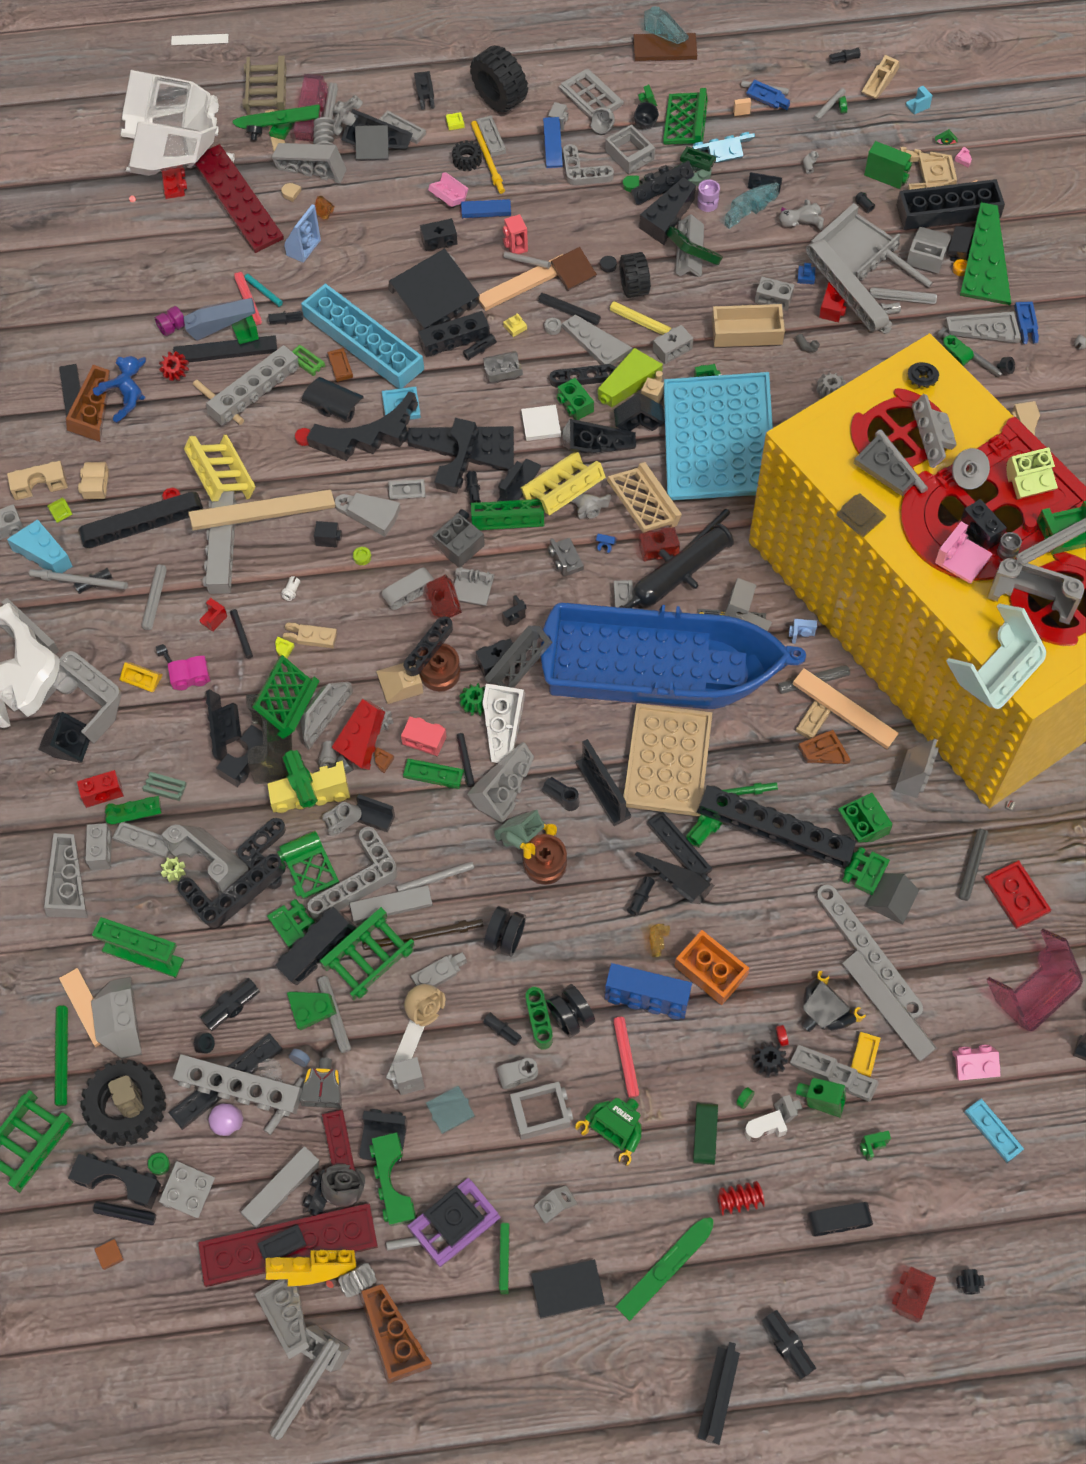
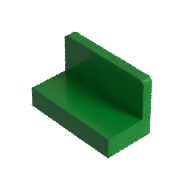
(245, 330)

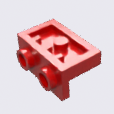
(174, 182)

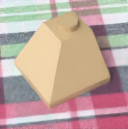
(399, 685)

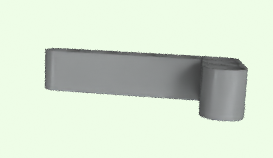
(358, 880)

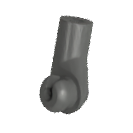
(807, 346)

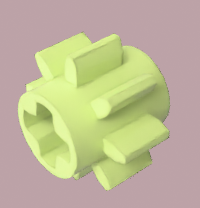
(177, 873)

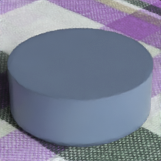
(299, 1057)

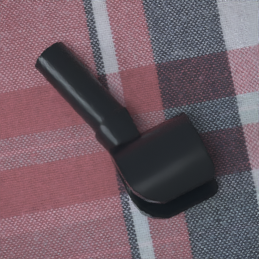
(162, 650)

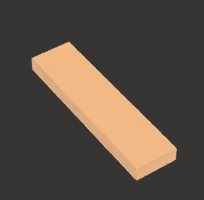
(81, 999)

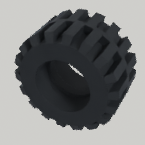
(634, 274)

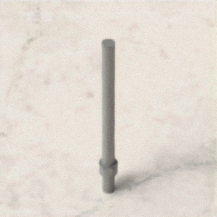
(48, 575)

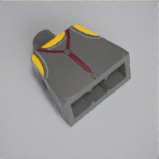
(322, 1087)

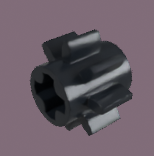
(970, 1281)

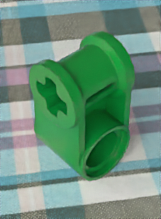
(958, 350)

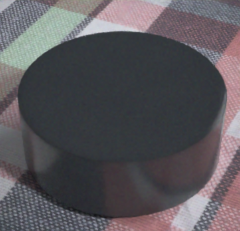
(608, 264)

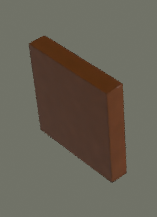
(573, 268)

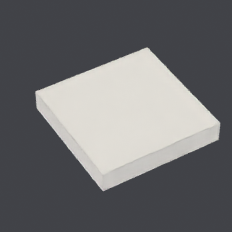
(541, 422)

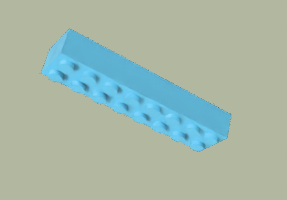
(363, 336)

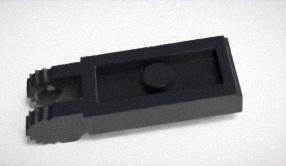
(424, 88)

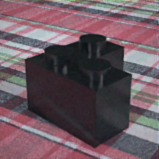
(639, 411)

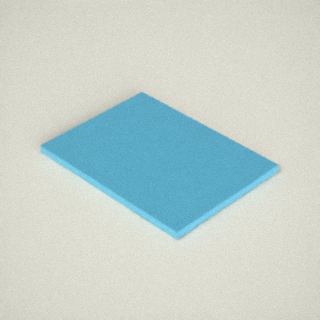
(716, 434)

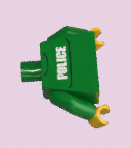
(616, 1123)

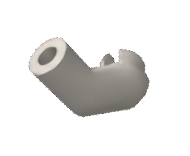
(809, 160)

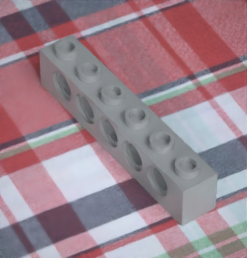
(252, 385)
(188, 1066)

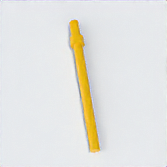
(496, 178)

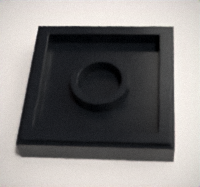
(453, 1216)

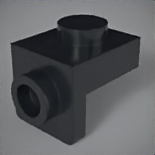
(514, 614)

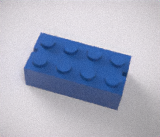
(647, 991)

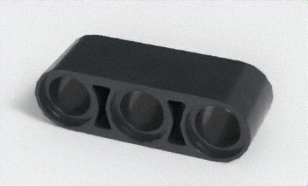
(840, 1219)

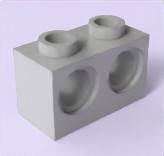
(774, 292)
(9, 522)
(98, 846)

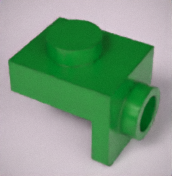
(706, 370)

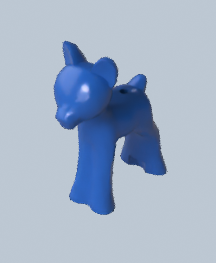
(128, 366)

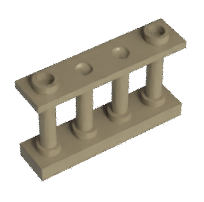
(279, 90)

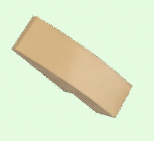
(881, 77)

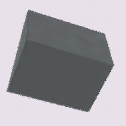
(893, 897)

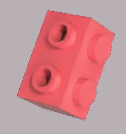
(515, 234)
(423, 736)

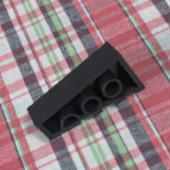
(667, 210)
(315, 945)

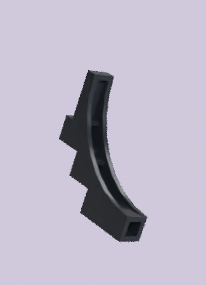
(368, 437)

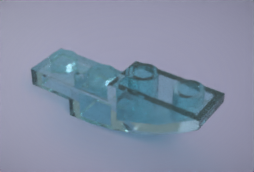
(752, 200)

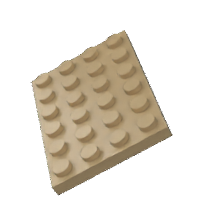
(667, 759)

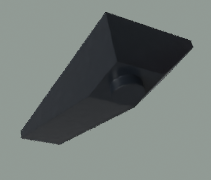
(397, 137)
(594, 438)
(686, 882)

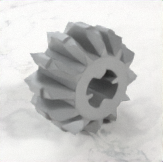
(829, 383)
(357, 1280)

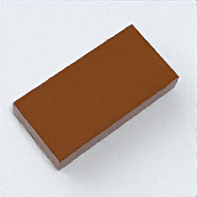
(340, 364)

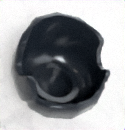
(646, 115)

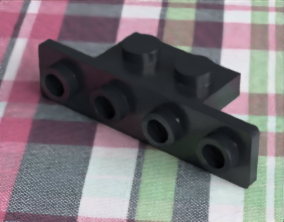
(661, 181)
(516, 478)
(223, 724)

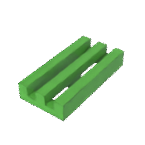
(308, 364)

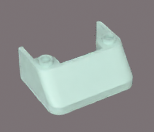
(1009, 666)

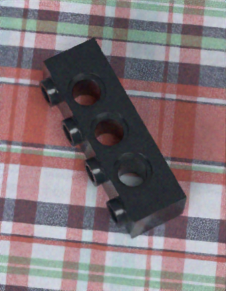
(454, 333)

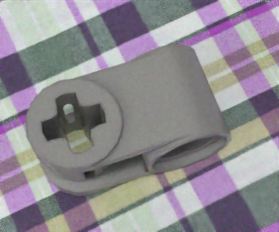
(339, 819)
(515, 1073)

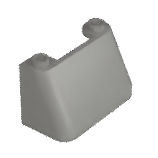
(1062, 589)
(188, 840)

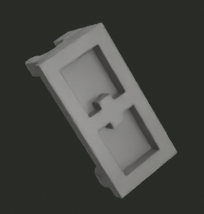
(740, 598)

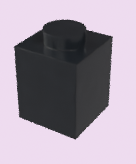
(327, 534)

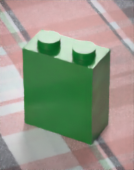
(888, 165)

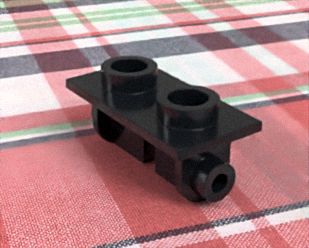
(757, 180)
(313, 1200)

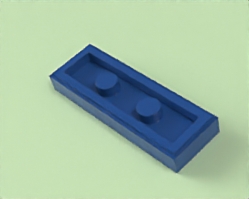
(486, 208)

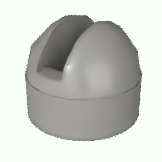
(1081, 340)

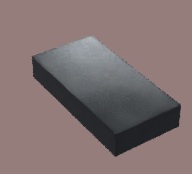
(282, 1243)

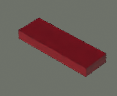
(338, 1138)

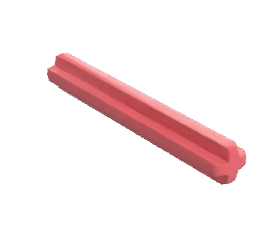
(245, 292)
(626, 1057)

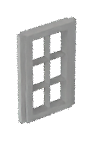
(596, 82)

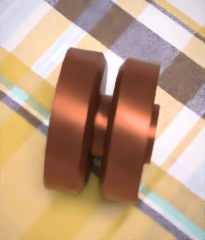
(442, 670)
(549, 860)

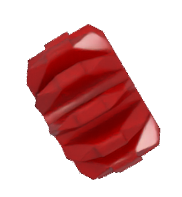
(179, 368)

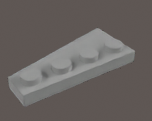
(985, 326)
(595, 341)
(285, 1314)

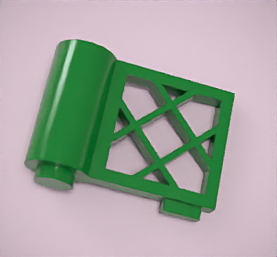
(298, 852)

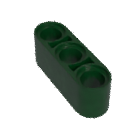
(705, 1133)

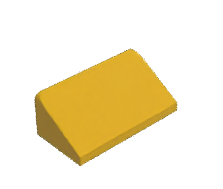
(140, 676)

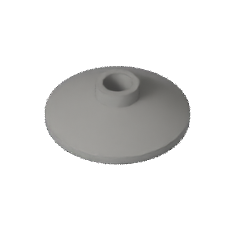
(978, 468)

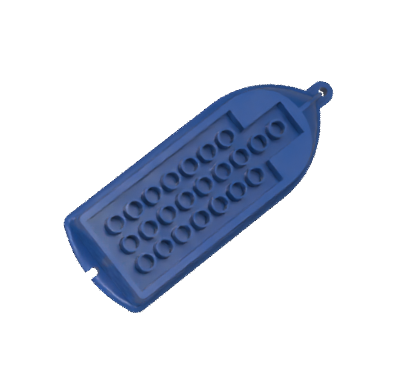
(659, 656)

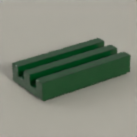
(698, 158)

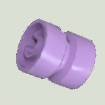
(708, 195)

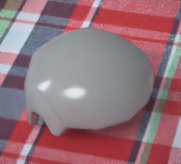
(602, 120)

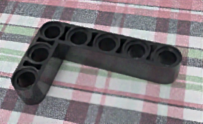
(233, 892)

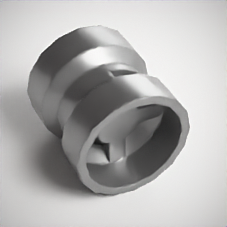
(1009, 545)

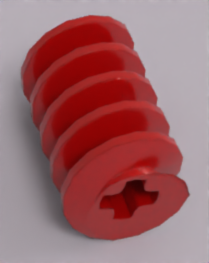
(740, 1197)

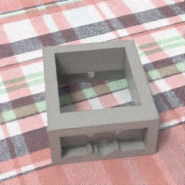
(636, 160)
(529, 1132)

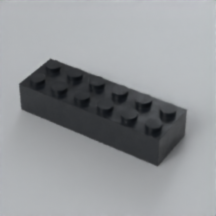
(947, 203)

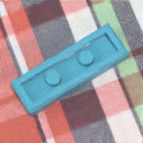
(994, 1130)

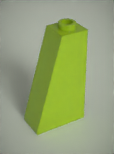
(628, 378)

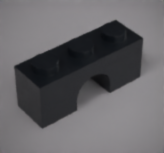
(236, 769)

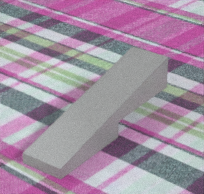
(279, 1188)

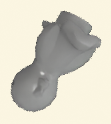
(806, 214)
(590, 505)

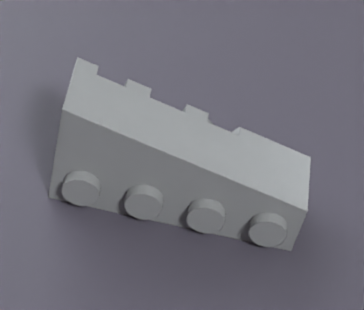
(64, 883)

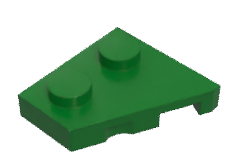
(310, 1007)

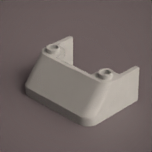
(76, 673)

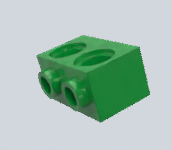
(575, 399)

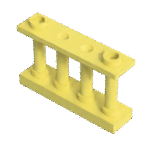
(209, 476)
(568, 490)

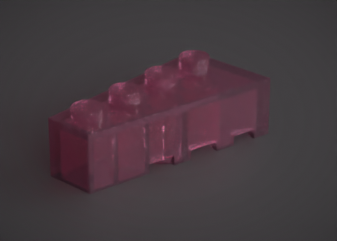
(312, 93)

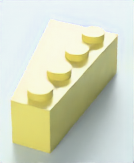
(327, 783)

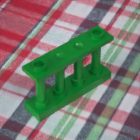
(363, 934)
(138, 947)
(45, 1142)

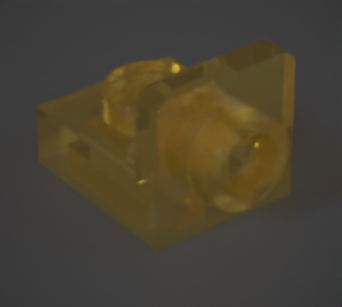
(656, 939)

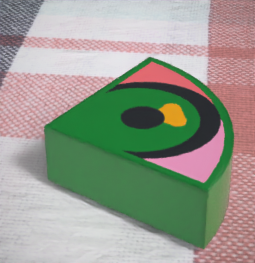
(946, 138)

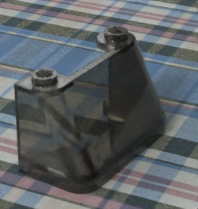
(266, 760)

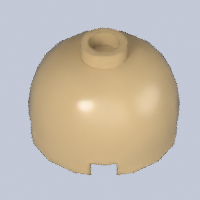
(423, 1004)

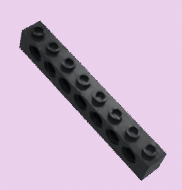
(821, 850)

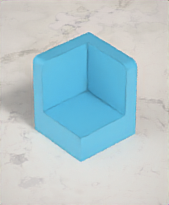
(921, 102)

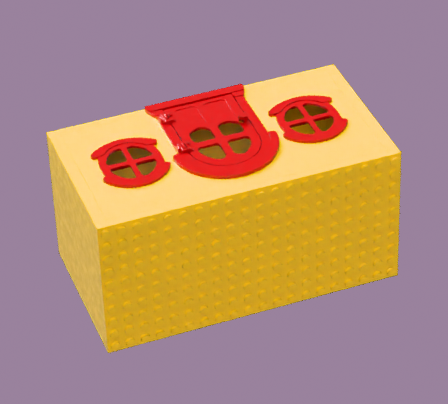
(889, 595)

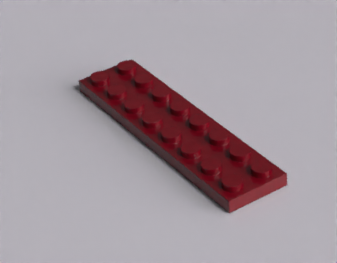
(238, 199)
(239, 1255)

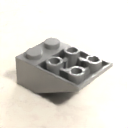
(928, 249)
(917, 769)

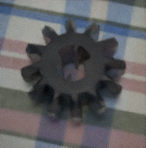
(777, 1063)

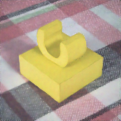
(515, 325)

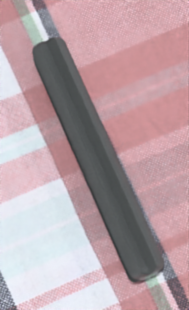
(825, 676)
(973, 864)

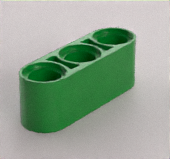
(539, 1027)

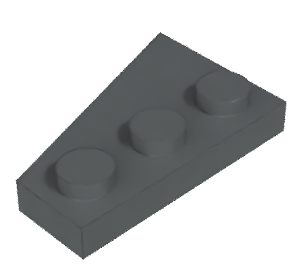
(884, 466)

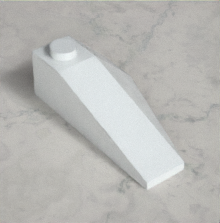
(503, 715)

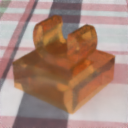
(323, 207)

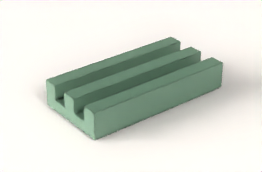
(146, 788)

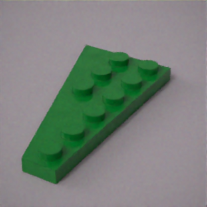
(986, 265)

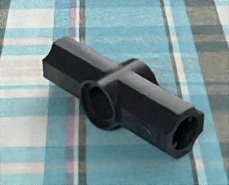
(229, 1004)
(788, 1344)

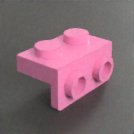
(449, 190)
(977, 1062)

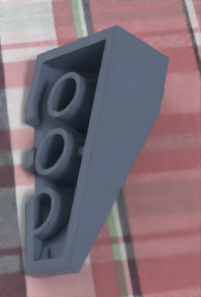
(217, 316)

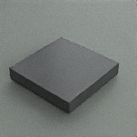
(372, 142)

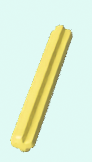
(639, 318)

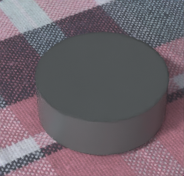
(347, 765)

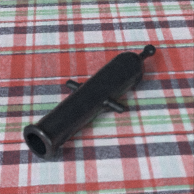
(680, 567)

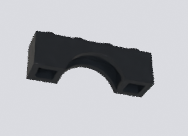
(450, 476)
(90, 1172)

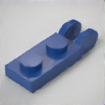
(1026, 321)

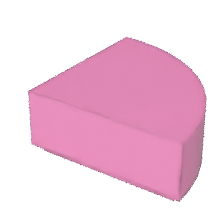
(963, 157)

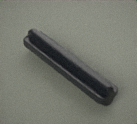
(124, 1213)

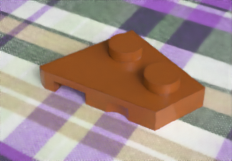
(824, 749)

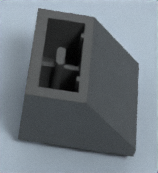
(459, 540)

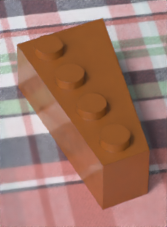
(88, 410)
(395, 1343)

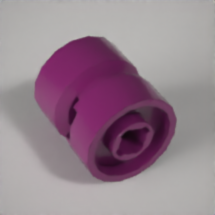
(170, 321)

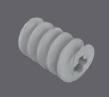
(323, 131)

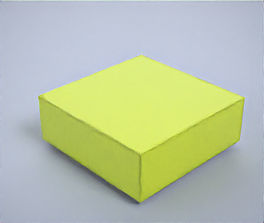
(455, 121)

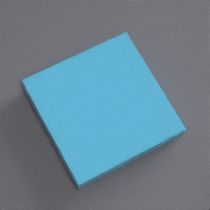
(394, 397)

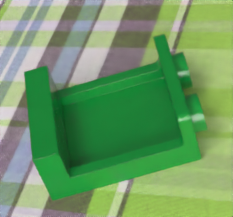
(1052, 523)

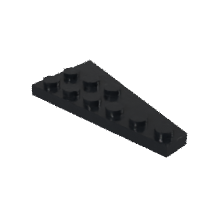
(491, 448)

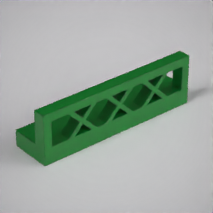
(507, 517)

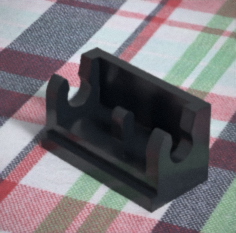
(961, 243)

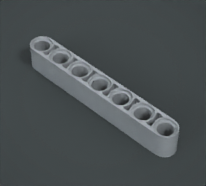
(847, 285)

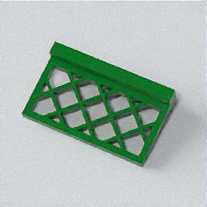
(698, 117)
(296, 704)

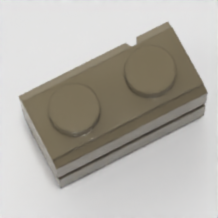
(126, 1096)

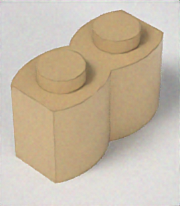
(94, 480)

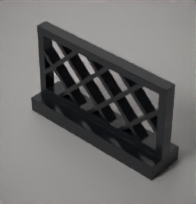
(602, 785)
(718, 1394)

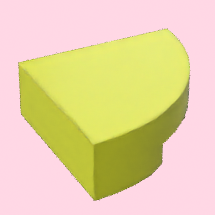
(283, 647)

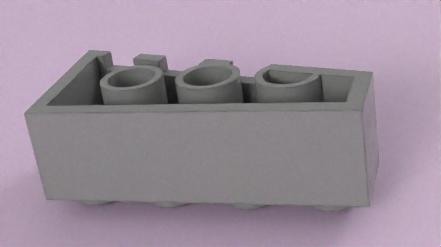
(310, 160)

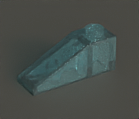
(662, 24)

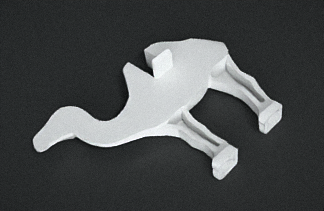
(29, 674)

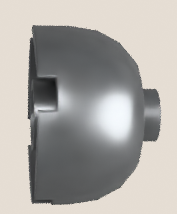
(342, 1185)

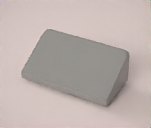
(407, 489)

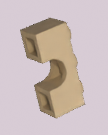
(23, 480)

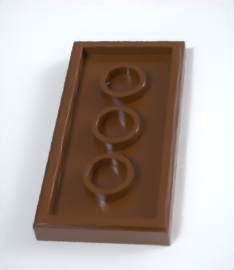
(655, 48)

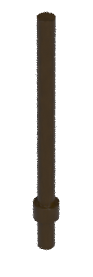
(462, 926)

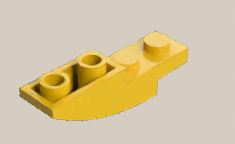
(317, 1268)

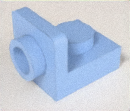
(802, 627)

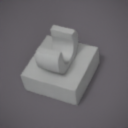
(788, 1108)

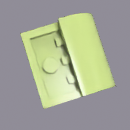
(1031, 473)

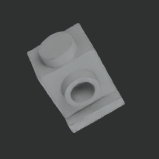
(559, 110)

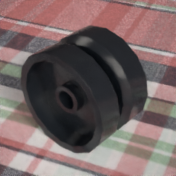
(504, 931)
(570, 1010)

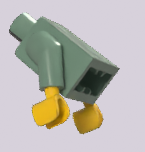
(521, 830)

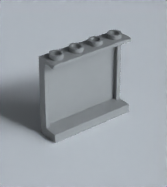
(856, 242)

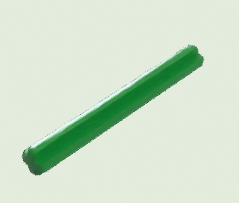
(61, 1055)

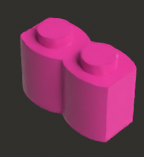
(189, 672)

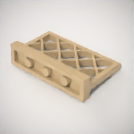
(655, 492)

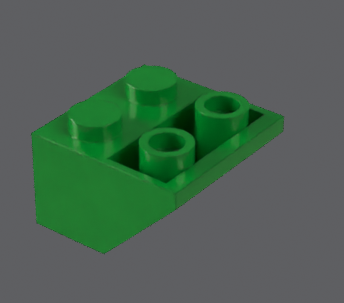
(866, 819)

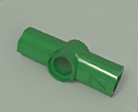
(300, 778)
(703, 829)

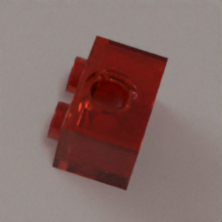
(668, 541)
(440, 588)
(922, 1284)

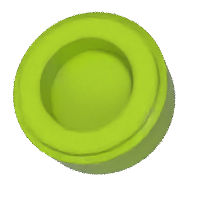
(362, 556)

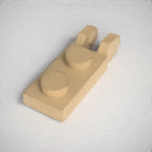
(311, 635)

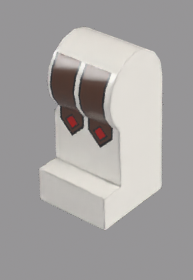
(764, 1126)

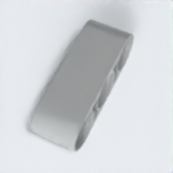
(407, 589)

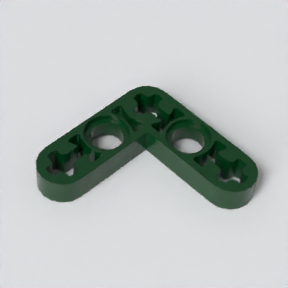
(691, 248)

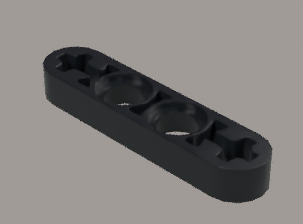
(582, 373)
(431, 647)

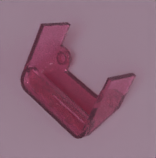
(1045, 989)

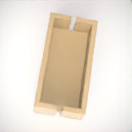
(748, 325)

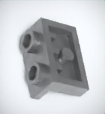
(566, 556)

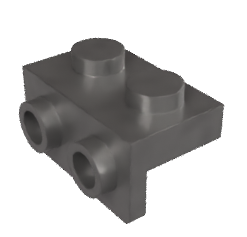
(502, 366)

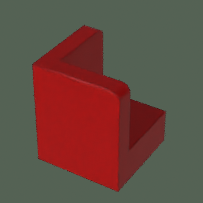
(214, 616)

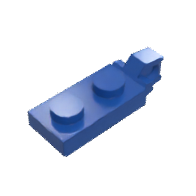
(768, 95)

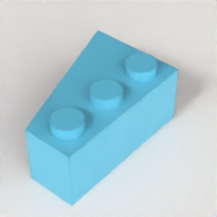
(39, 546)

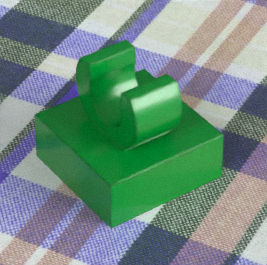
(648, 96)

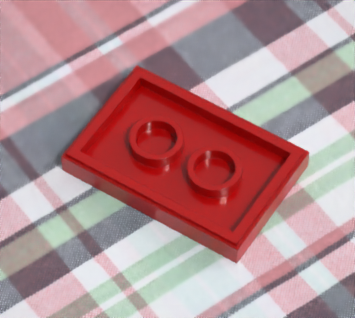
(1017, 894)

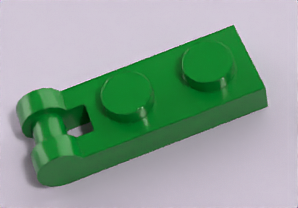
(132, 810)

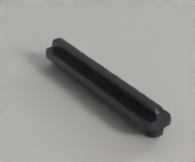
(569, 308)

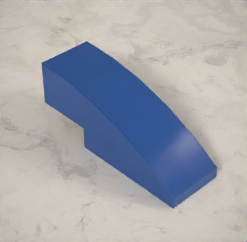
(552, 142)

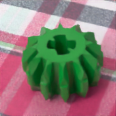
(468, 702)

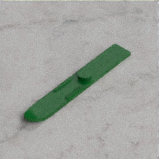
(279, 117)
(665, 1268)

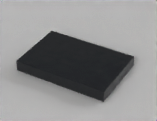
(567, 1289)

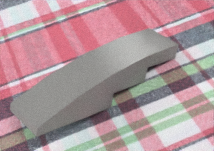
(828, 1069)

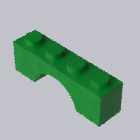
(387, 1152)

